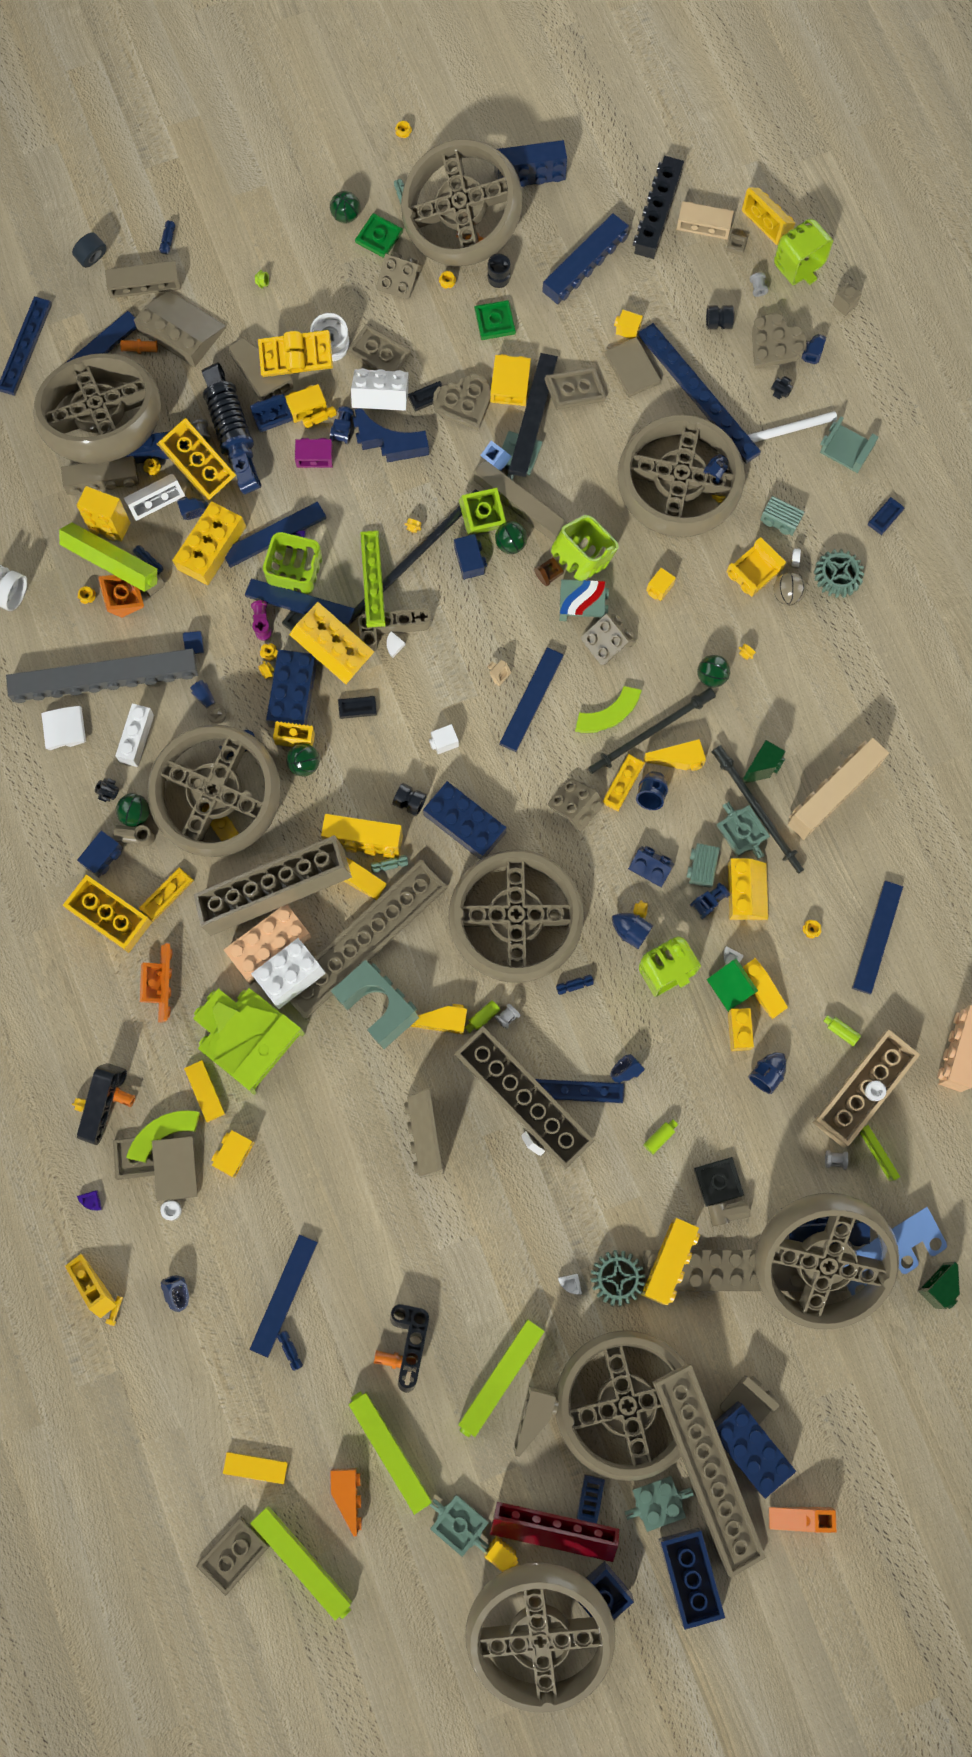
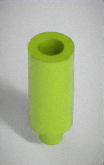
(483, 1016)
(842, 1030)
(659, 1138)

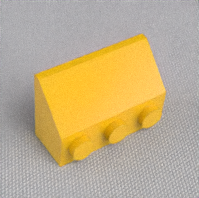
(766, 214)
(747, 889)

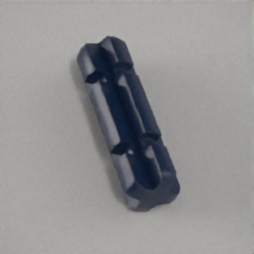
(167, 237)
(146, 557)
(574, 984)
(289, 1350)

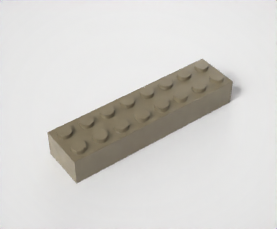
(272, 885)
(524, 1098)

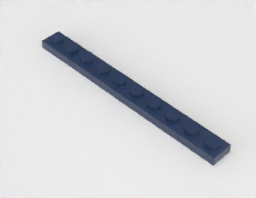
(698, 391)

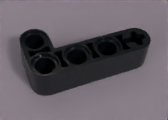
(99, 1101)
(410, 1349)

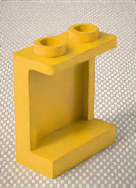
(510, 380)
(756, 567)

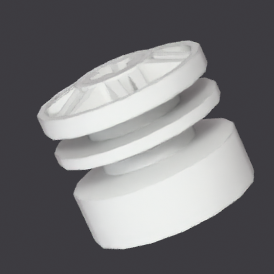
(338, 333)
(12, 588)

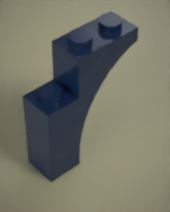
(393, 444)

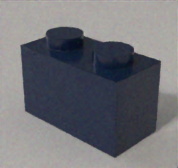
(469, 556)
(100, 854)

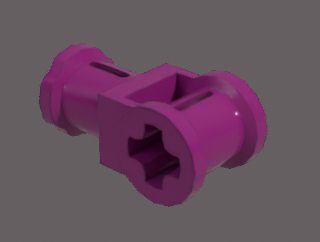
(260, 620)

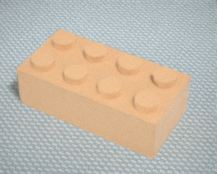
(266, 941)
(958, 1058)

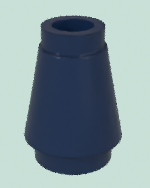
(202, 693)

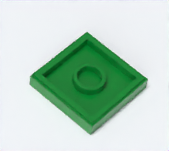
(378, 235)
(494, 320)
(732, 985)

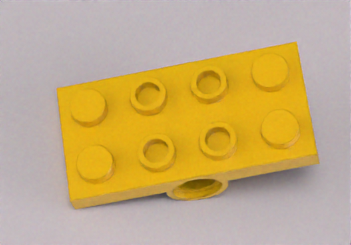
(295, 353)

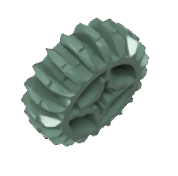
(847, 583)
(617, 1268)

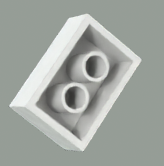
(379, 389)
(288, 973)

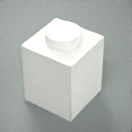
(444, 739)

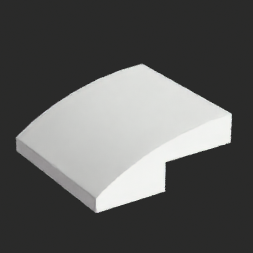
(63, 727)

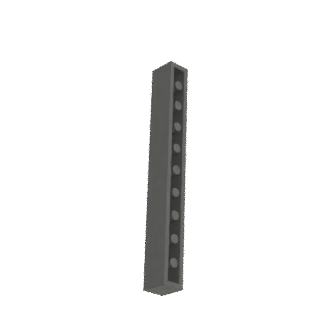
(102, 675)

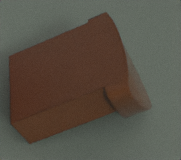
(548, 571)

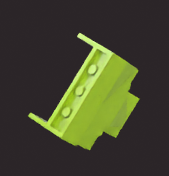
(245, 1035)

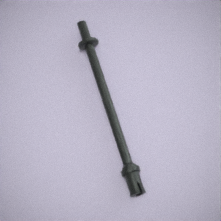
(697, 702)
(727, 764)

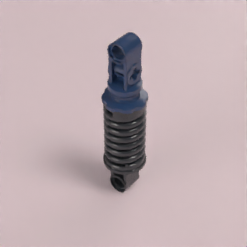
(230, 426)

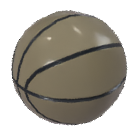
(789, 589)

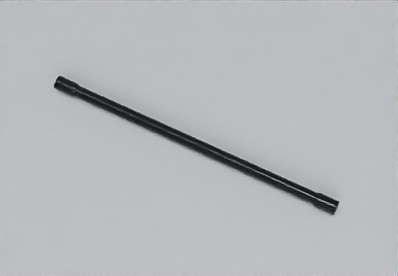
(414, 555)

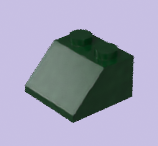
(767, 761)
(942, 1286)

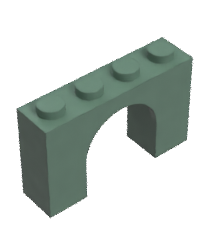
(366, 980)

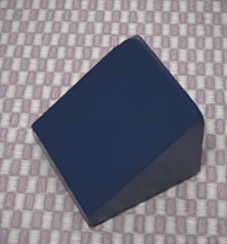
(194, 641)

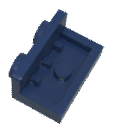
(271, 413)
(651, 865)

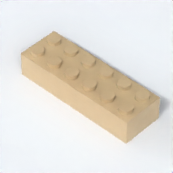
(837, 787)
(849, 1107)

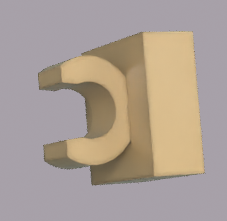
(499, 672)

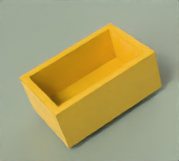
(103, 514)

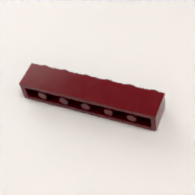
(555, 1531)

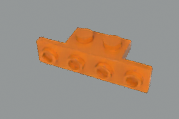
(155, 983)

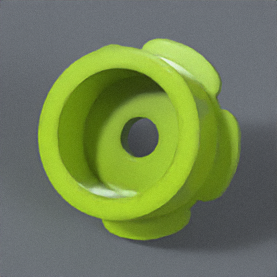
(262, 279)

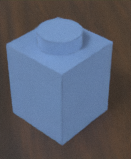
(496, 455)

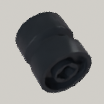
(498, 270)
(719, 317)
(409, 799)

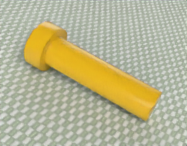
(111, 1321)

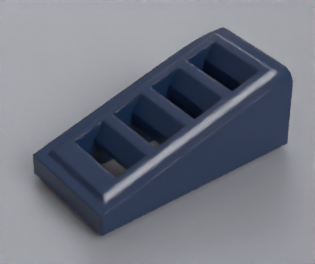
(586, 1517)

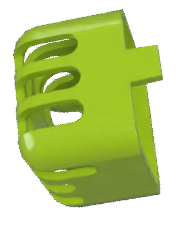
(797, 246)
(279, 544)
(571, 554)
(673, 971)

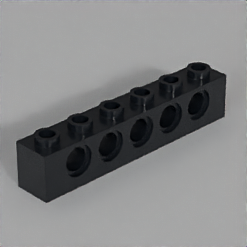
(663, 197)

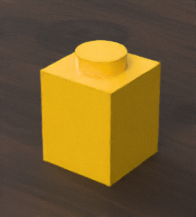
(628, 324)
(660, 584)

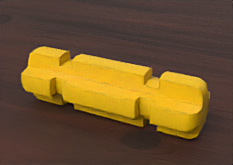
(319, 417)

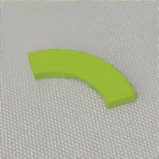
(610, 716)
(160, 1128)

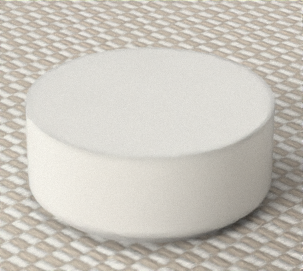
(796, 558)
(875, 1090)
(171, 1210)

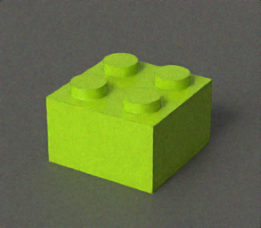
(482, 511)

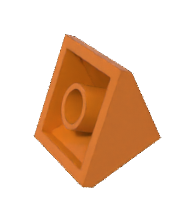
(120, 596)

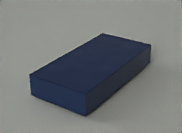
(886, 516)

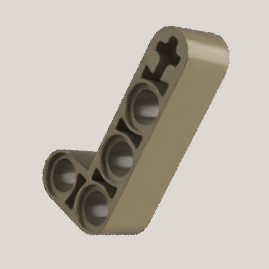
(395, 626)

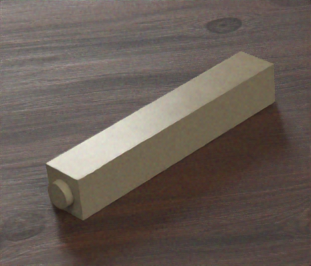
(519, 500)

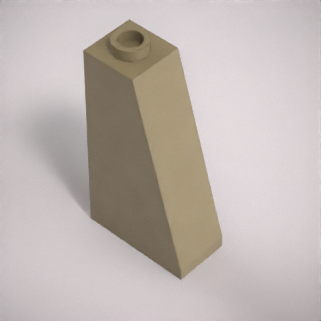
(248, 362)

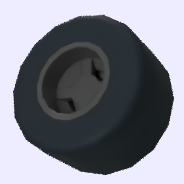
(89, 249)

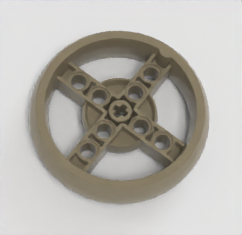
(451, 155)
(97, 408)
(690, 429)
(166, 768)
(570, 915)
(827, 1261)
(570, 1418)
(546, 1693)

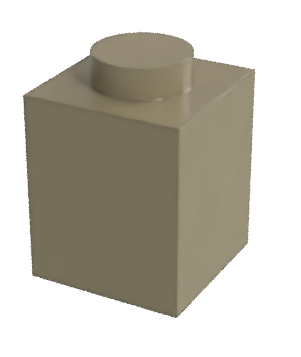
(847, 299)

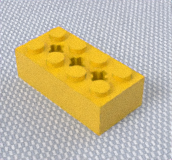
(198, 447)
(209, 543)
(331, 643)
(364, 835)
(106, 901)
(670, 1262)

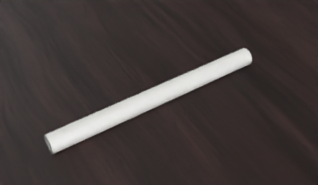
(792, 427)

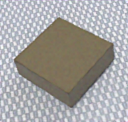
(736, 244)

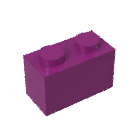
(313, 453)

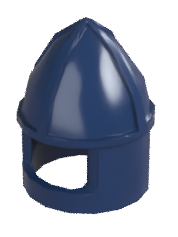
(652, 791)
(631, 928)
(769, 1072)

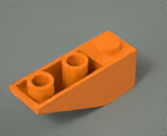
(344, 1491)
(803, 1519)

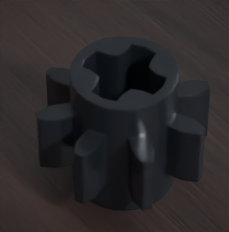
(782, 387)
(106, 789)

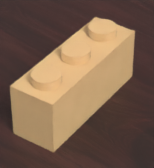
(705, 220)

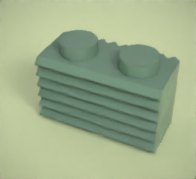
(782, 516)
(703, 865)

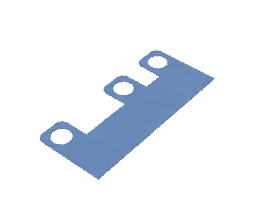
(908, 1234)

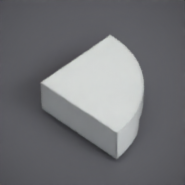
(394, 644)
(730, 954)
(532, 1144)
(571, 1284)

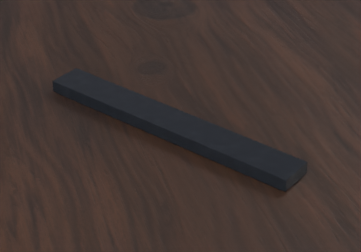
(532, 416)

